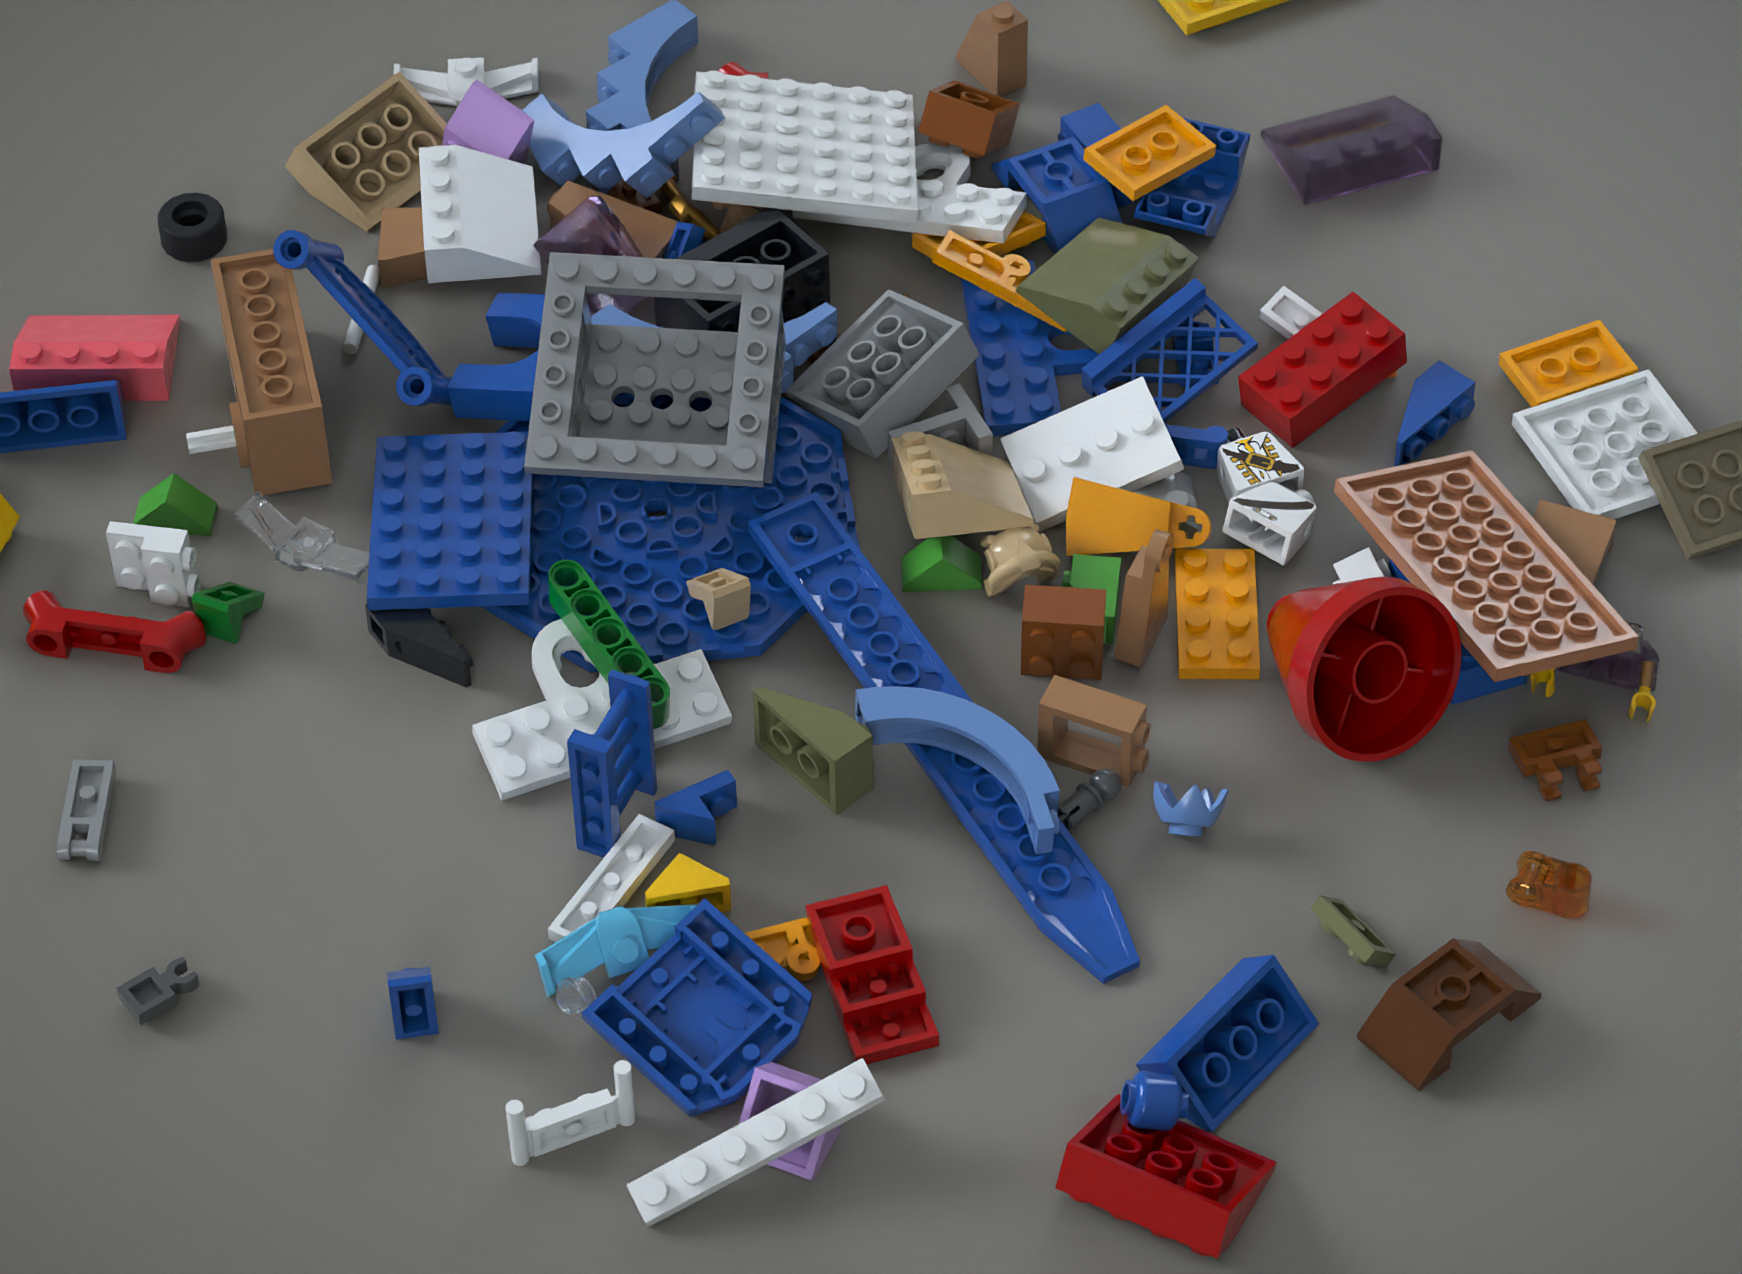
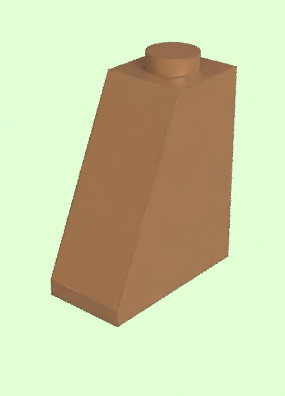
(997, 49)

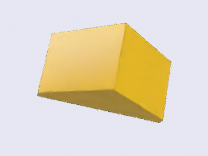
(688, 884)

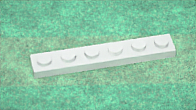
(755, 1142)

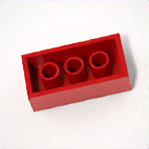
(1322, 369)

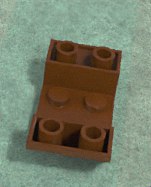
(1441, 1006)

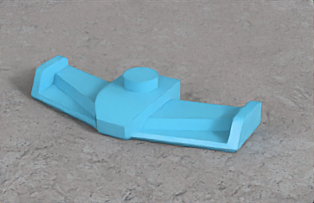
(613, 938)

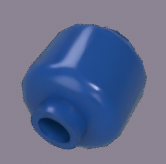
(1153, 1101)

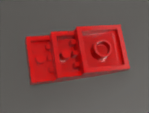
(872, 975)

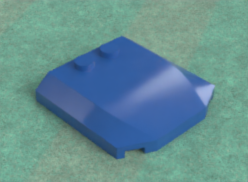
(703, 1013)

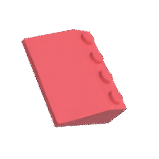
(97, 349)

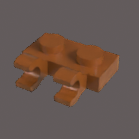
(1555, 748)

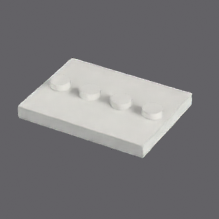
(1103, 440)

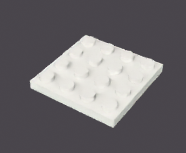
(1595, 438)

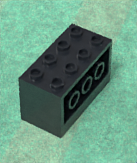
(761, 239)

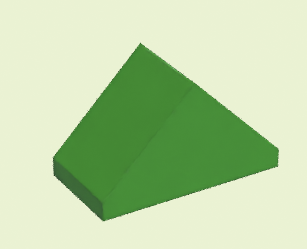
(177, 506)
(941, 566)

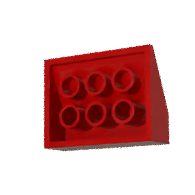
(1170, 1181)

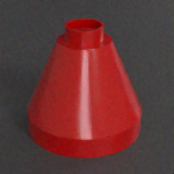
(1366, 664)

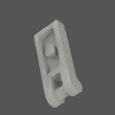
(86, 809)

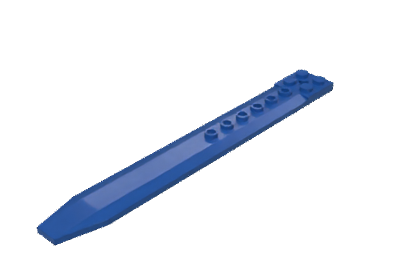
(885, 649)

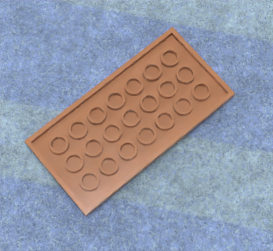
(1488, 562)

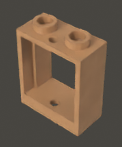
(1099, 710)

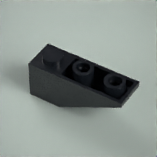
(421, 642)

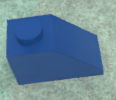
(412, 1002)

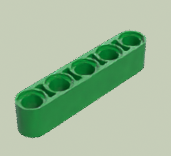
(601, 628)

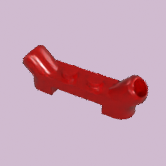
(159, 643)

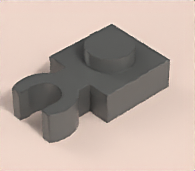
(155, 993)

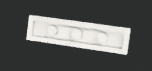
(616, 875)

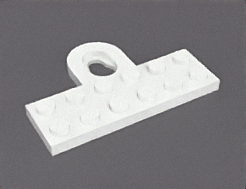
(948, 201)
(530, 744)

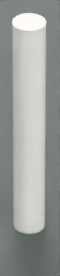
(354, 332)

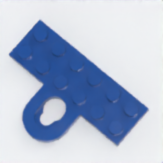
(1016, 361)

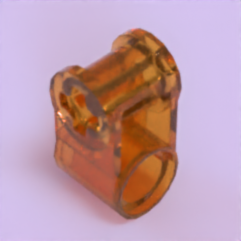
(1552, 885)

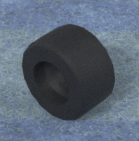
(192, 227)

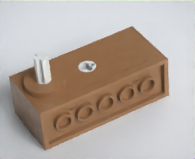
(277, 396)

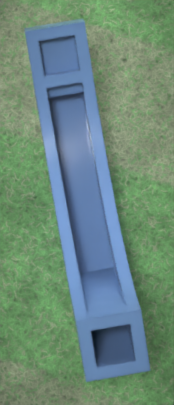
(973, 732)

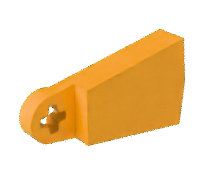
(1119, 520)

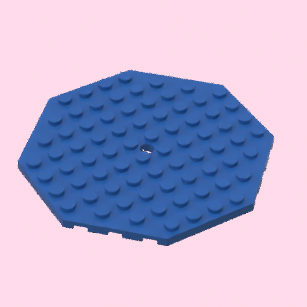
(646, 561)

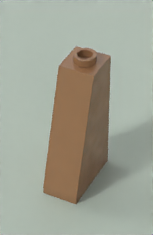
(647, 229)
(401, 246)

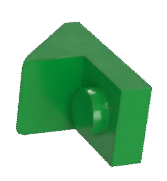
(224, 607)

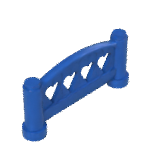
(420, 376)

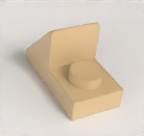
(724, 596)

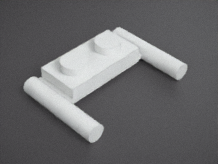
(571, 1121)

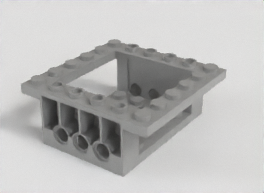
(587, 365)

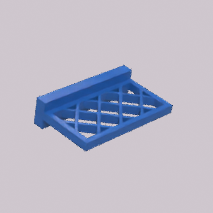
(1153, 332)

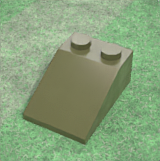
(815, 746)

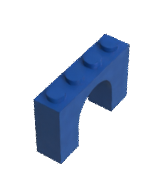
(506, 389)

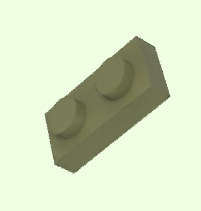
(1345, 924)

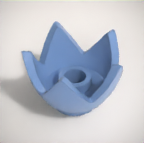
(1191, 813)

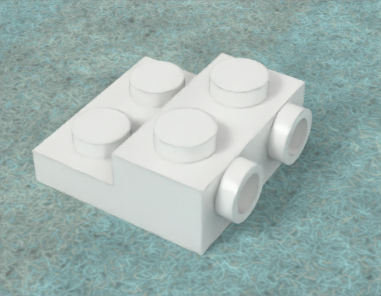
(154, 561)

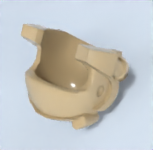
(1016, 555)

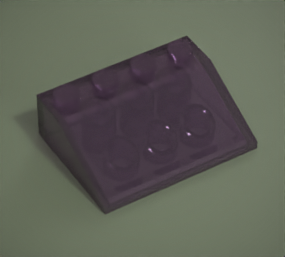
(1355, 148)

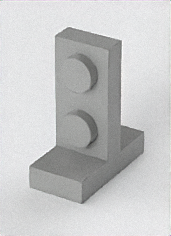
(958, 424)

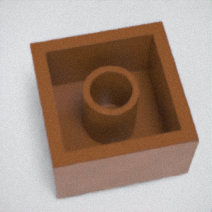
(968, 119)
(1063, 632)

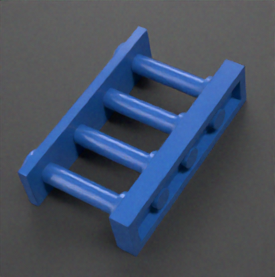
(612, 764)

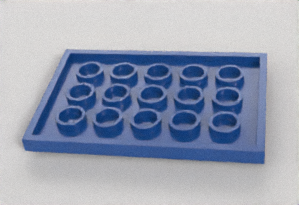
(450, 522)

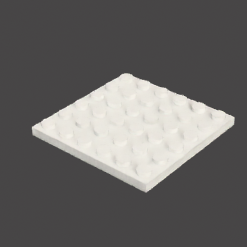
(807, 148)

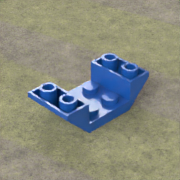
(1061, 188)
(1203, 194)

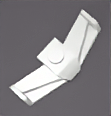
(452, 86)

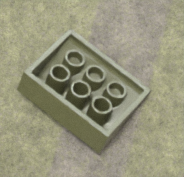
(1108, 280)

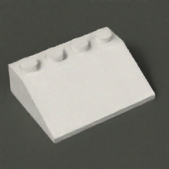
(477, 215)

